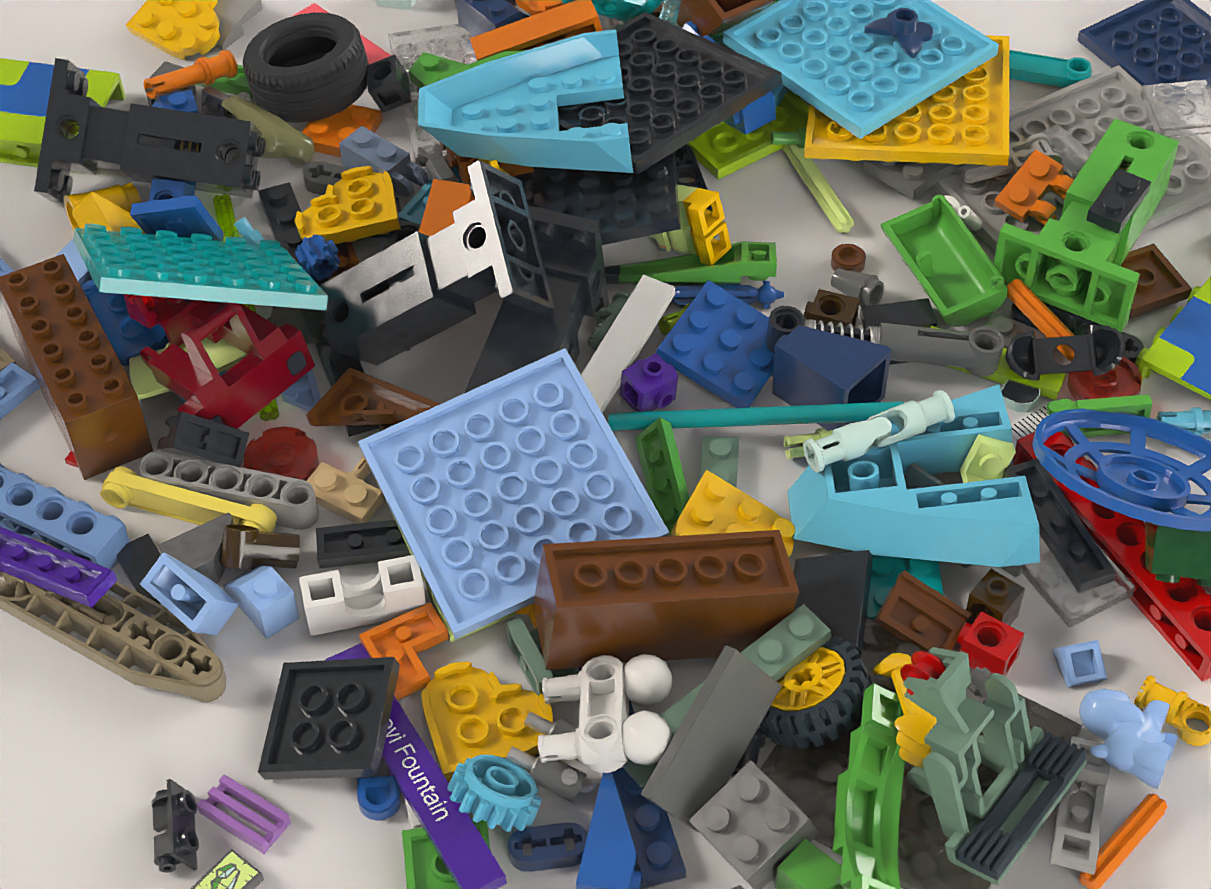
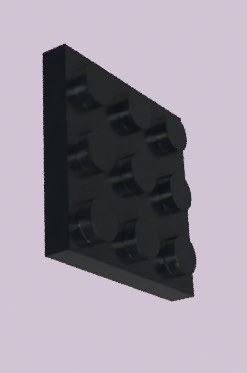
(329, 719)

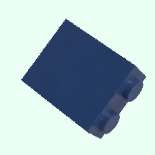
(829, 369)

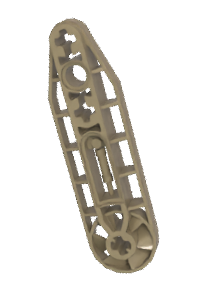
(125, 633)

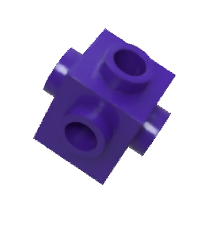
(649, 384)

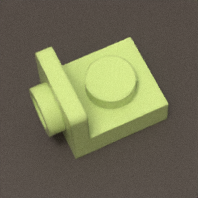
(987, 459)

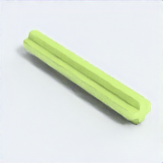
(820, 189)

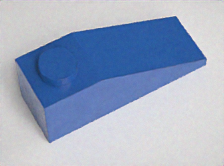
(609, 849)

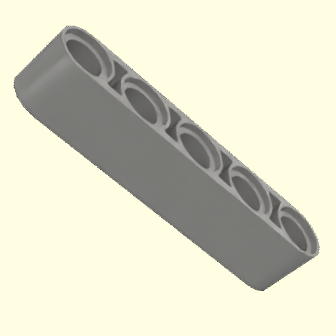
(287, 497)

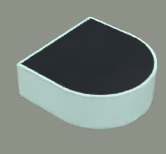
(1020, 396)

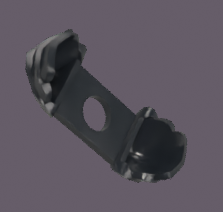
(1093, 352)

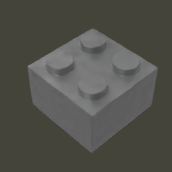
(753, 825)

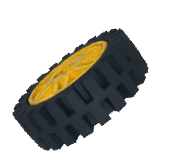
(818, 697)

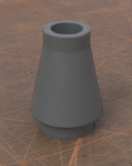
(858, 285)

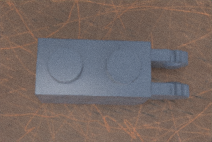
(370, 149)

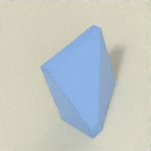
(1080, 663)

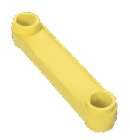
(127, 488)

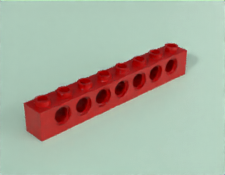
(1175, 609)

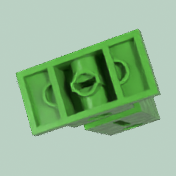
(1077, 261)

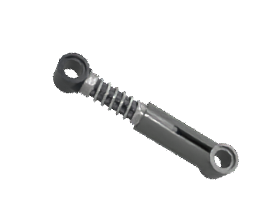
(974, 350)

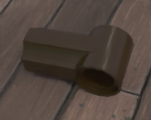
(248, 547)

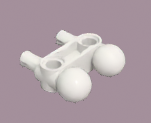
(605, 730)

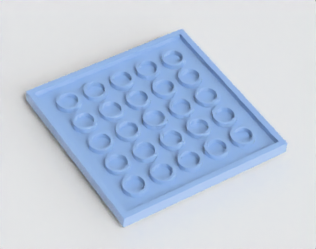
(498, 479)

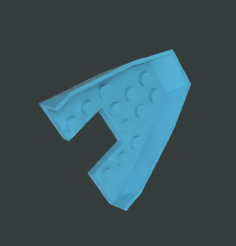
(511, 107)

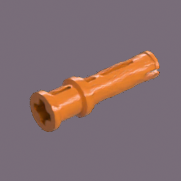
(203, 71)

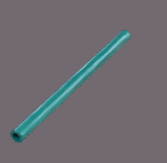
(750, 416)

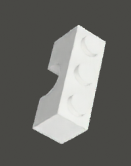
(340, 606)

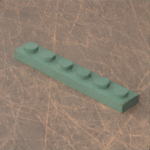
(773, 653)

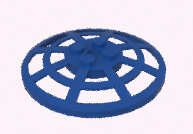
(1135, 479)

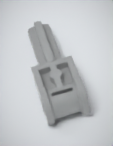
(1018, 154)

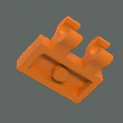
(1030, 184)

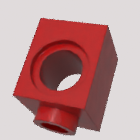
(1002, 638)

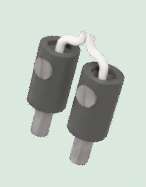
(552, 775)

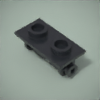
(175, 811)

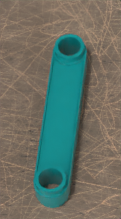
(1048, 69)

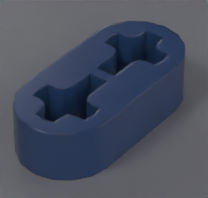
(547, 847)

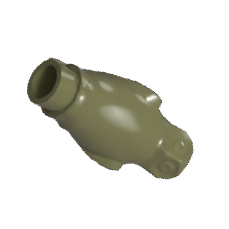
(280, 137)

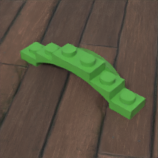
(871, 797)

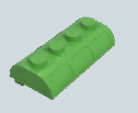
(947, 262)

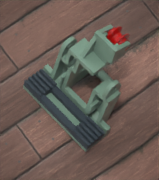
(1032, 768)

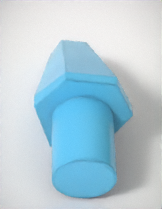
(246, 230)

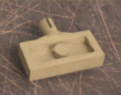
(346, 491)

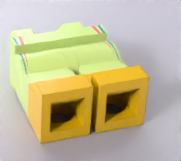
(698, 226)

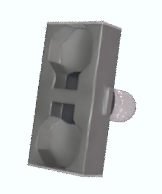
(212, 102)

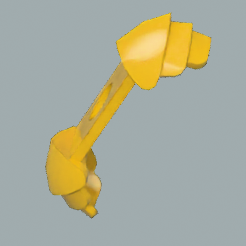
(916, 721)

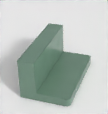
(528, 654)

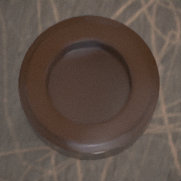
(848, 257)

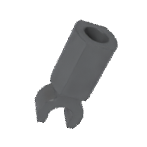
(436, 164)

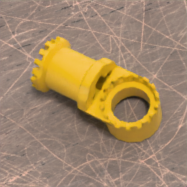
(1180, 710)

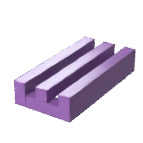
(218, 795)

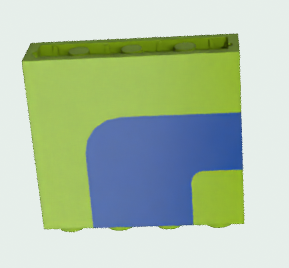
(25, 101)
(1184, 347)

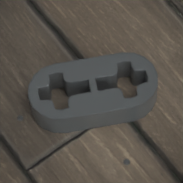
(320, 174)

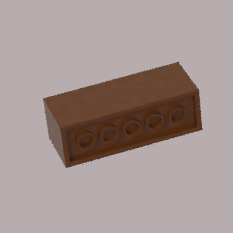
(75, 366)
(660, 596)

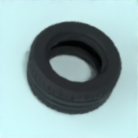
(306, 67)

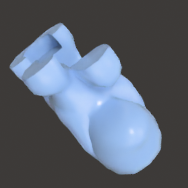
(1130, 735)

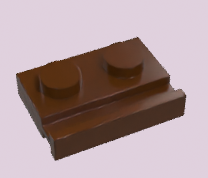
(921, 614)

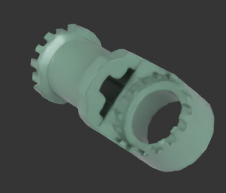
(606, 316)

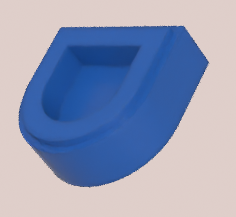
(378, 797)

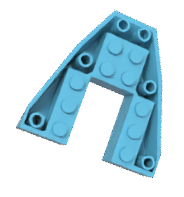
(869, 507)

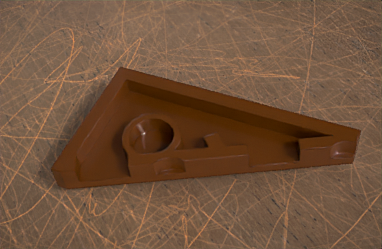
(366, 401)

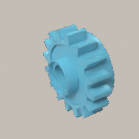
(495, 792)

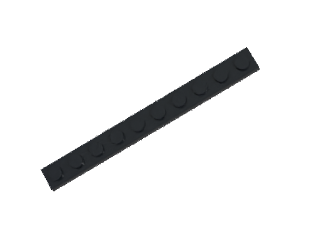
(280, 210)

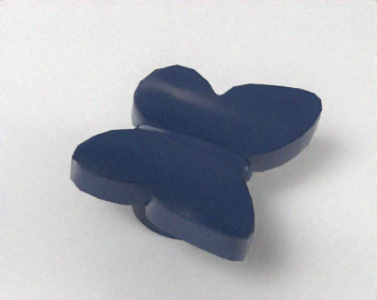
(904, 26)

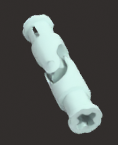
(857, 438)

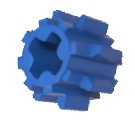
(318, 257)

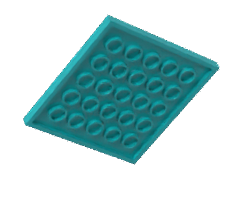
(196, 268)

